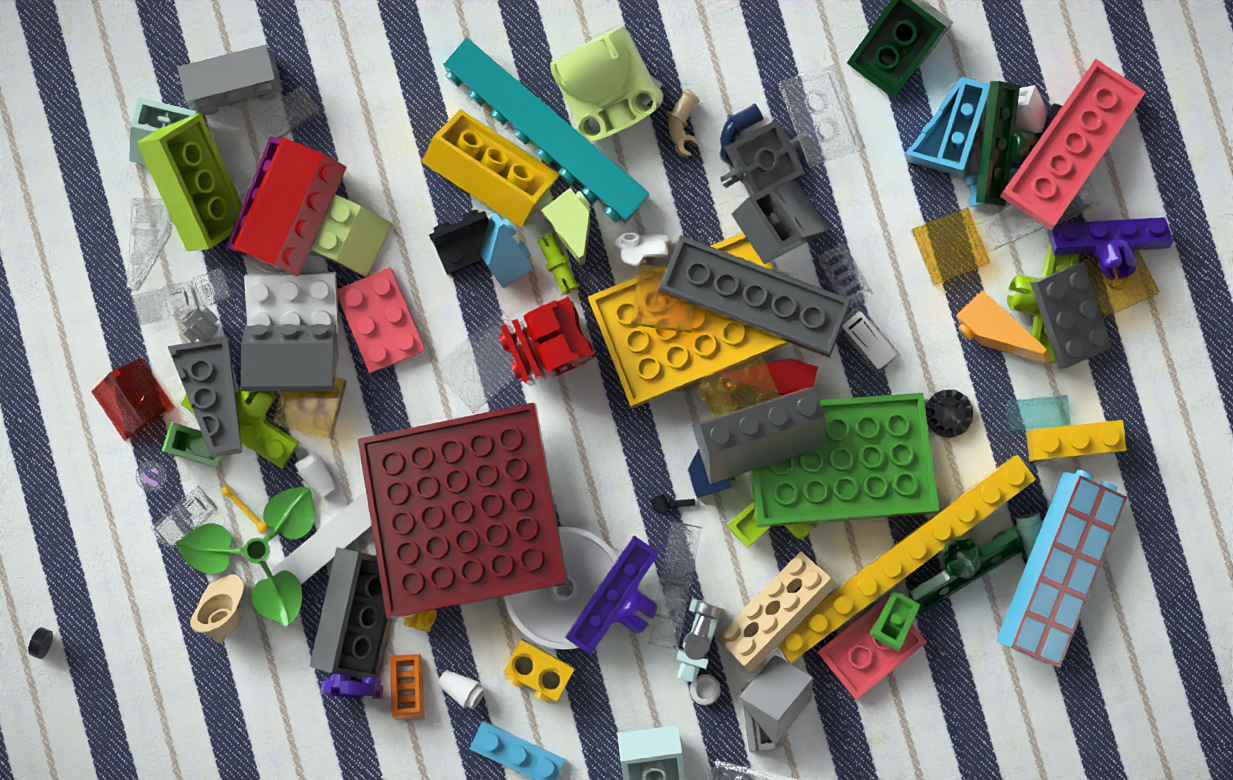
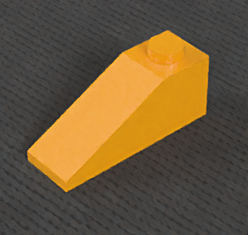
(998, 330)

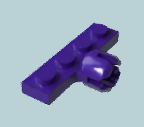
(1111, 241)
(617, 598)

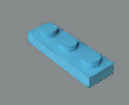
(516, 753)

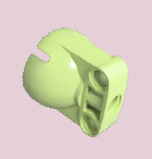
(606, 84)

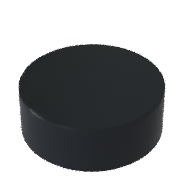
(40, 643)

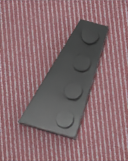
(210, 387)

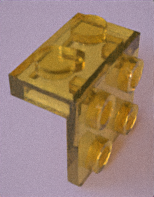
(737, 386)

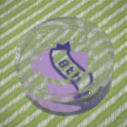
(151, 476)

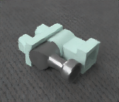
(698, 640)

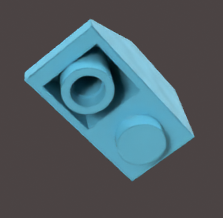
(501, 252)

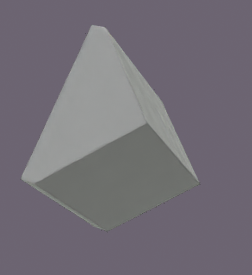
(777, 696)

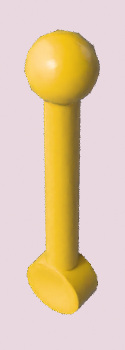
(262, 527)

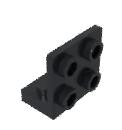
(461, 242)

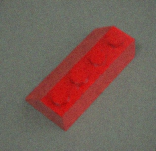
(289, 207)

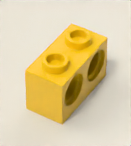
(542, 663)

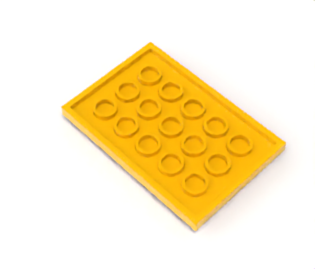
(663, 361)

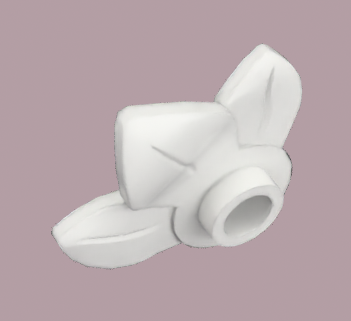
(634, 247)

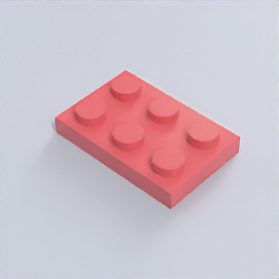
(380, 320)
(863, 660)

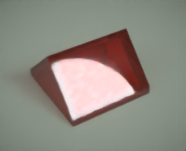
(132, 398)

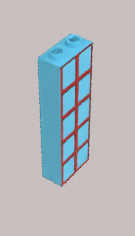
(1062, 567)

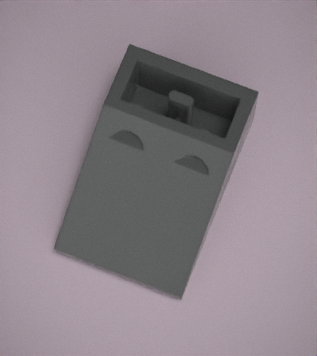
(779, 220)

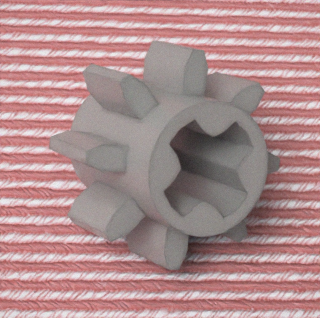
(199, 324)

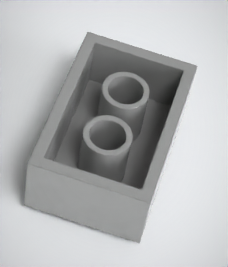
(230, 80)

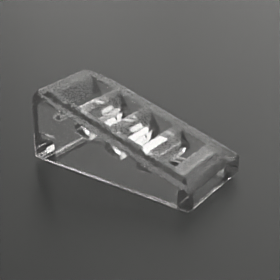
(857, 297)

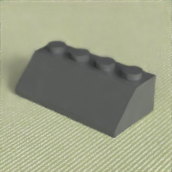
(761, 434)
(353, 618)

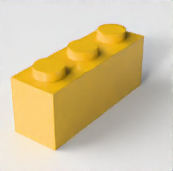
(1076, 440)

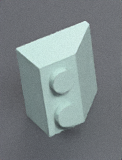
(651, 754)

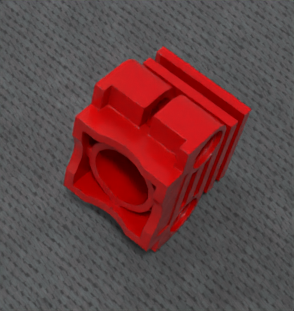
(548, 342)

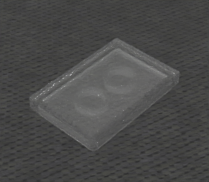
(821, 115)
(479, 364)

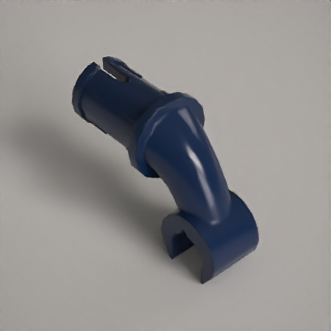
(736, 124)

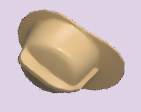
(218, 608)

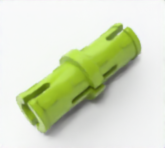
(557, 263)

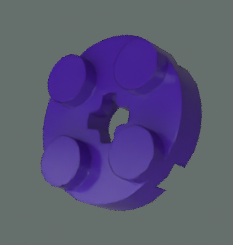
(341, 686)

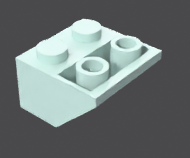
(150, 117)

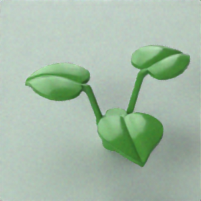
(279, 595)

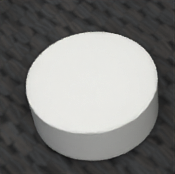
(705, 689)

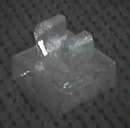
(212, 287)

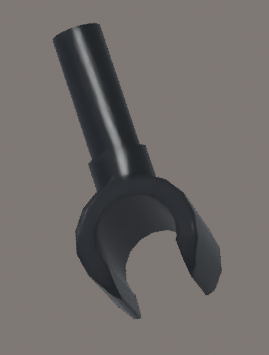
(662, 504)

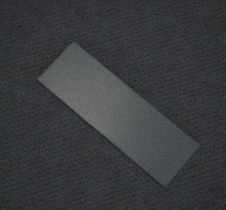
(754, 296)

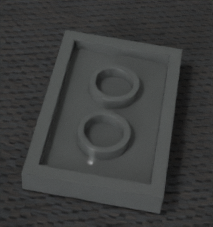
(1071, 315)

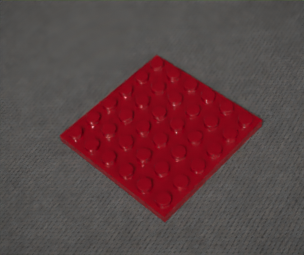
(462, 511)

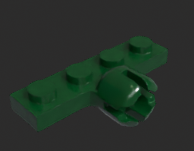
(1002, 143)
(964, 565)

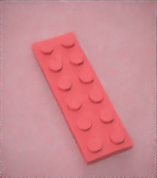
(1073, 144)

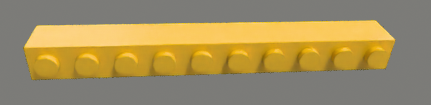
(907, 556)

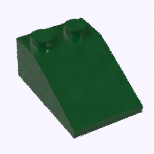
(899, 43)

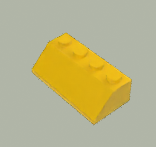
(490, 167)

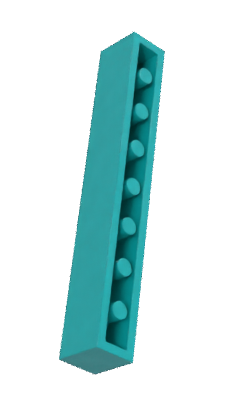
(546, 131)

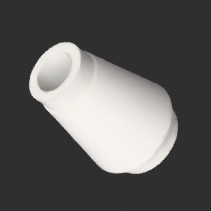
(315, 474)
(462, 689)

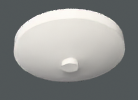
(550, 612)

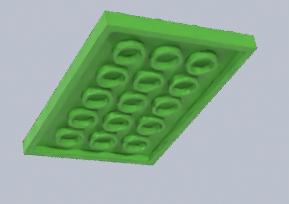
(870, 468)

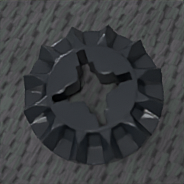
(934, 413)

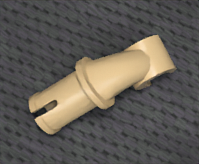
(677, 121)

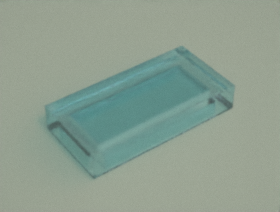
(1037, 413)

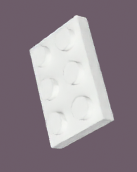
(292, 299)

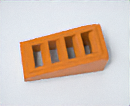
(408, 713)

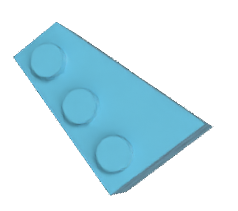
(953, 131)

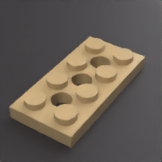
(777, 594)

